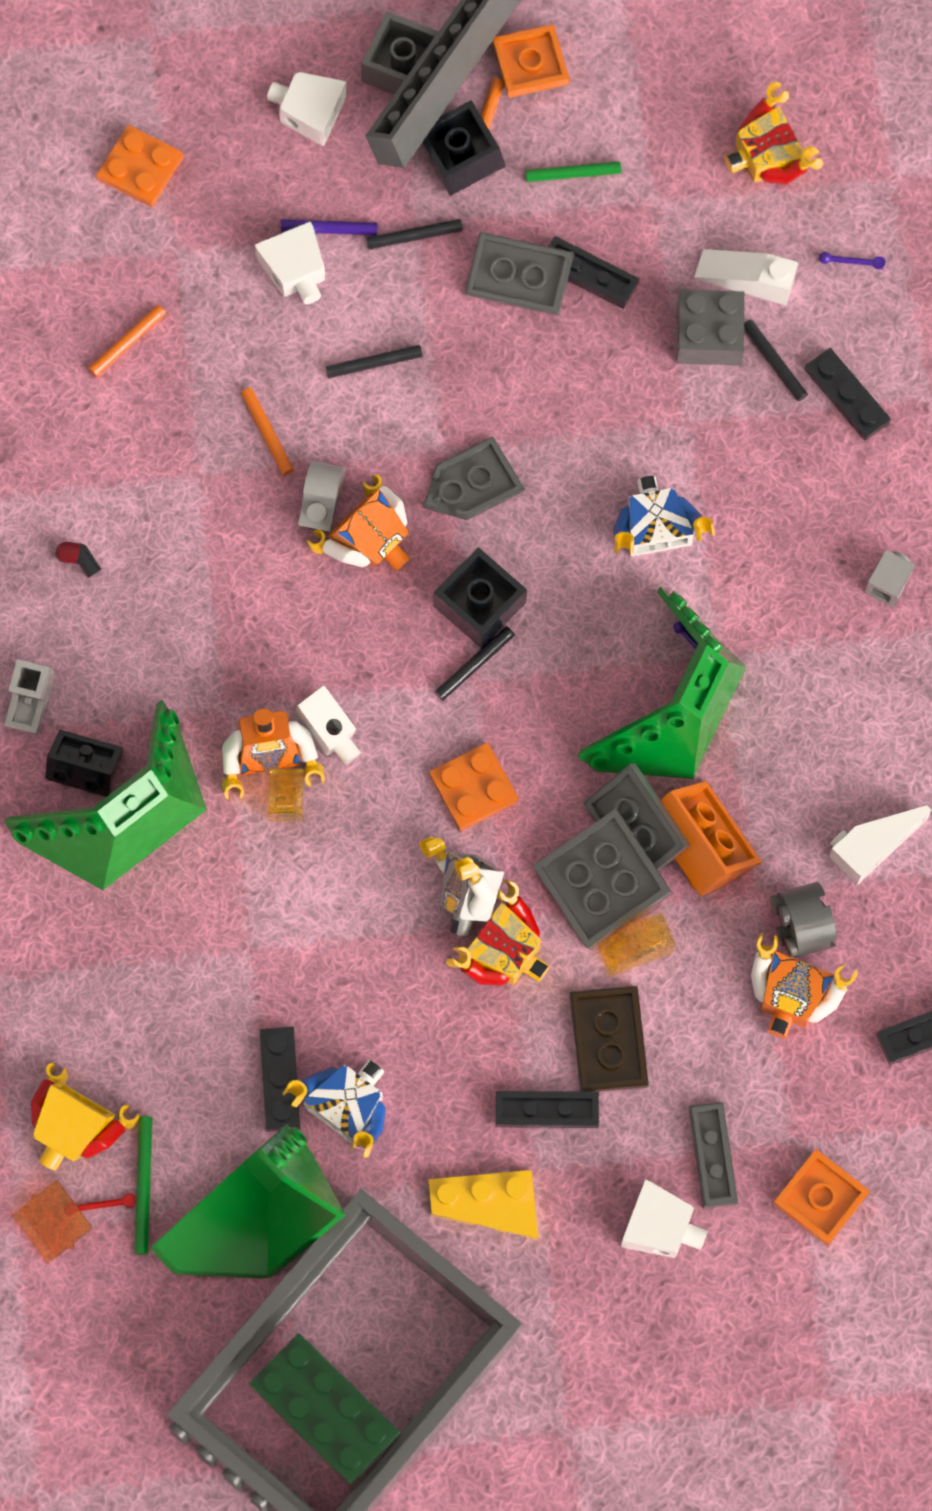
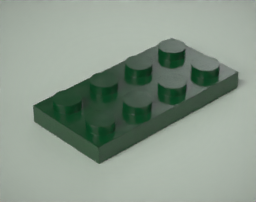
(324, 1408)

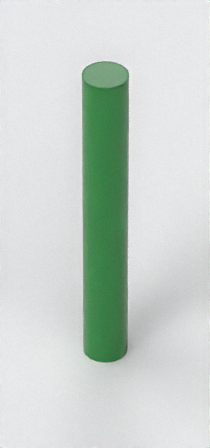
(573, 171)

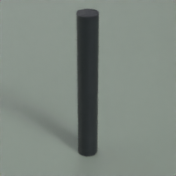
(414, 234)
(775, 360)
(374, 361)
(474, 663)

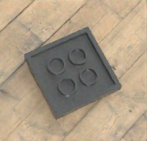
(602, 879)

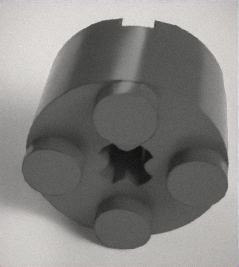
(804, 920)

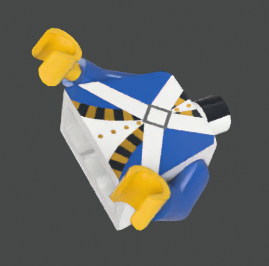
(658, 521)
(345, 1102)

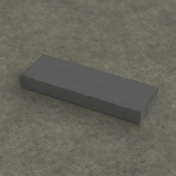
(713, 1155)

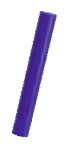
(333, 227)

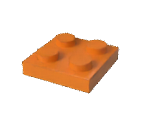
(530, 61)
(139, 165)
(473, 786)
(821, 1197)

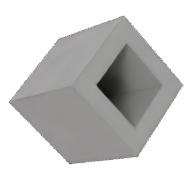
(890, 577)

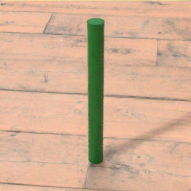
(143, 1186)

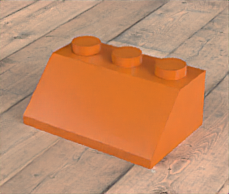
(717, 845)

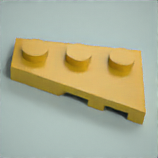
(488, 1200)

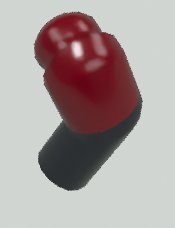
(77, 554)

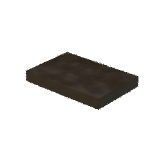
(609, 1039)

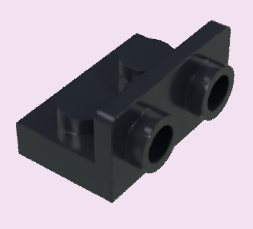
(83, 762)

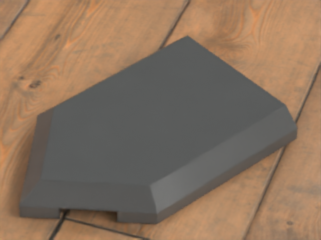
(472, 482)

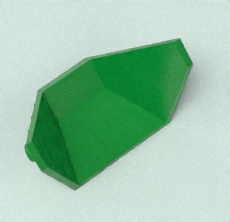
(679, 733)
(128, 823)
(256, 1215)

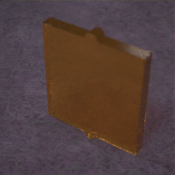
(52, 1221)

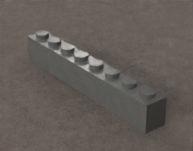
(436, 79)

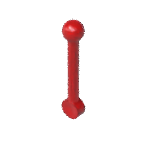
(128, 1201)

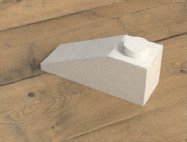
(752, 272)
(872, 842)

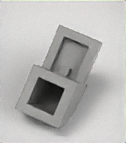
(321, 493)
(31, 692)

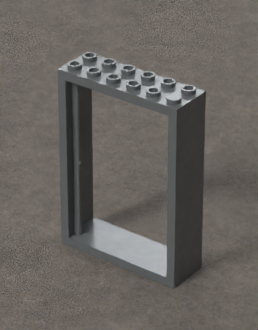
(240, 1468)

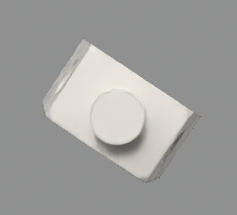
(309, 104)
(293, 262)
(323, 712)
(661, 1223)

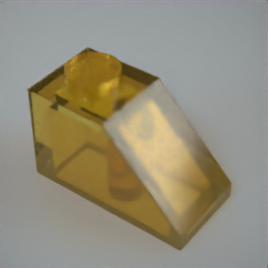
(637, 945)

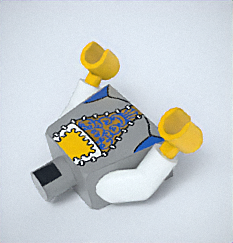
(467, 886)

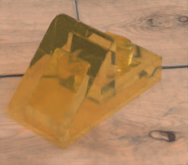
(286, 795)

